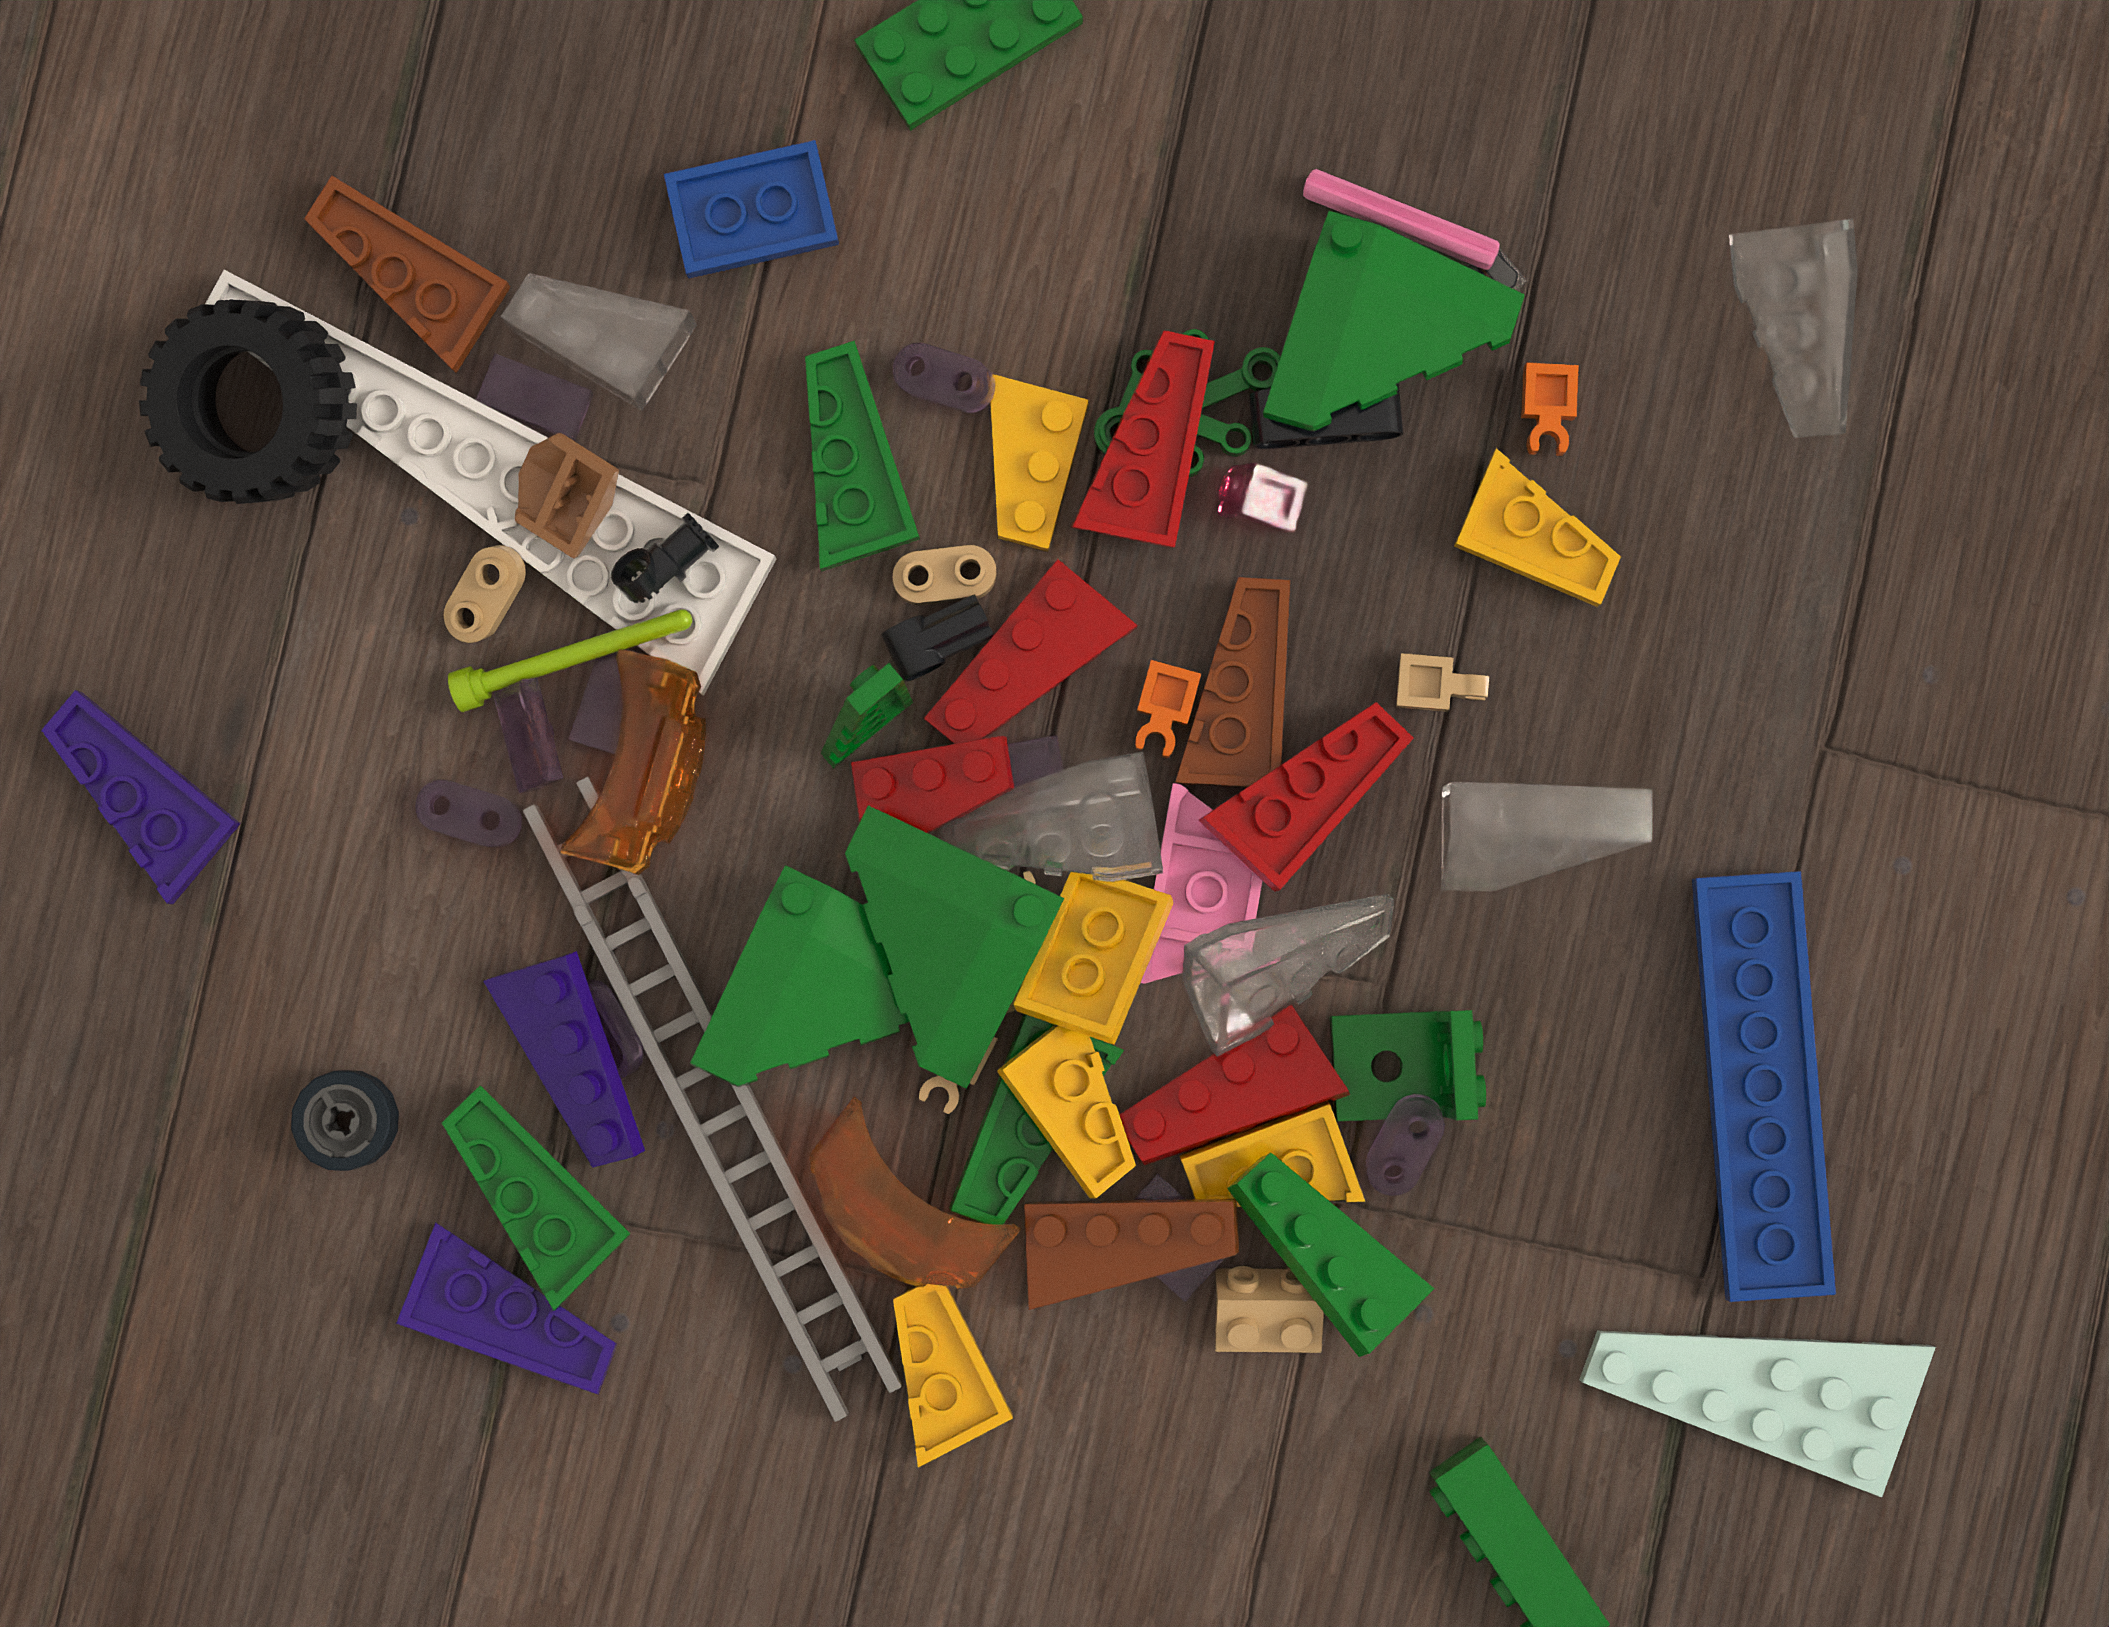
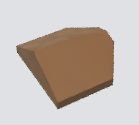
(564, 493)

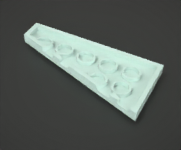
(1796, 1399)

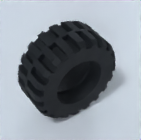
(185, 411)

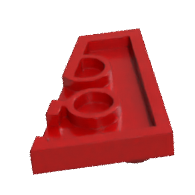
(934, 783)

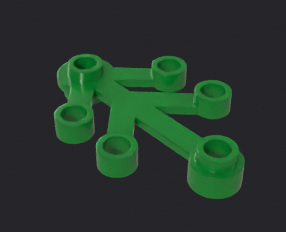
(1215, 392)

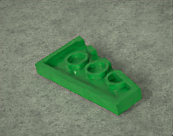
(855, 476)
(874, 703)
(1008, 1142)
(540, 1204)
(1335, 1260)

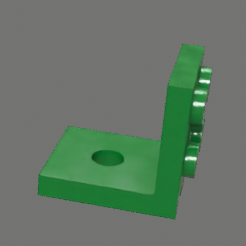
(1434, 1059)

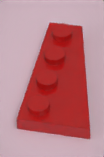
(1150, 456)
(1299, 803)

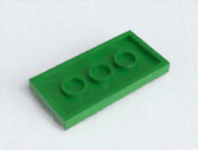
(952, 47)

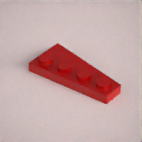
(1036, 648)
(1235, 1091)

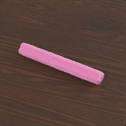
(1402, 219)

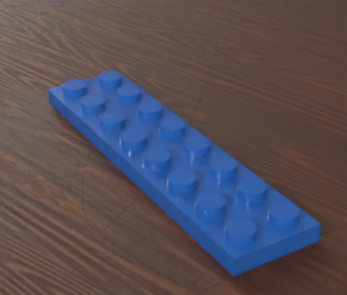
(1763, 1087)

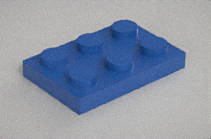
(751, 209)

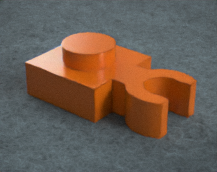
(1549, 397)
(1167, 699)

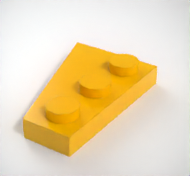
(1033, 455)
(1533, 536)
(1068, 1100)
(1303, 1142)
(945, 1374)

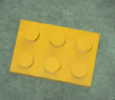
(1094, 956)

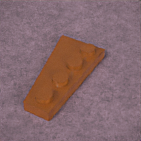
(418, 276)
(1242, 703)
(1112, 1243)

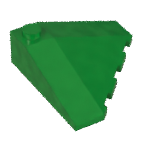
(1379, 315)
(952, 935)
(800, 985)

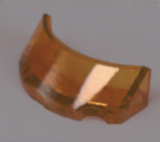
(652, 766)
(892, 1224)

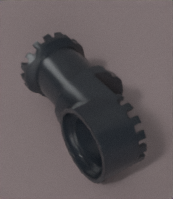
(661, 561)

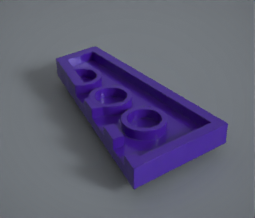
(152, 806)
(566, 1044)
(493, 1312)

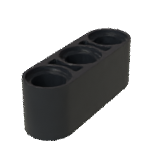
(1348, 425)

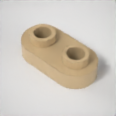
(944, 579)
(482, 596)

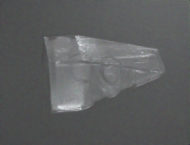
(1525, 831)

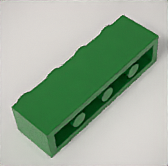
(1512, 1540)

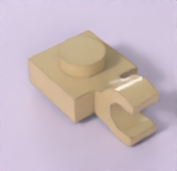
(1429, 682)

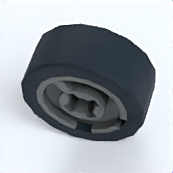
(370, 1130)

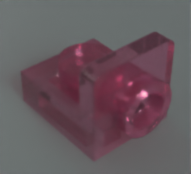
(1261, 496)

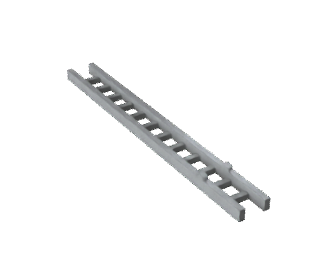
(699, 1132)

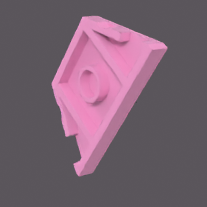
(1204, 881)

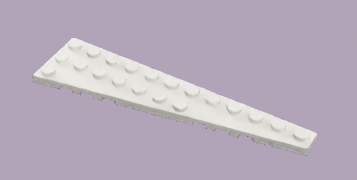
(474, 464)

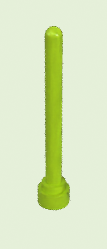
(472, 686)

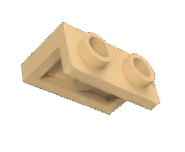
(1265, 1312)

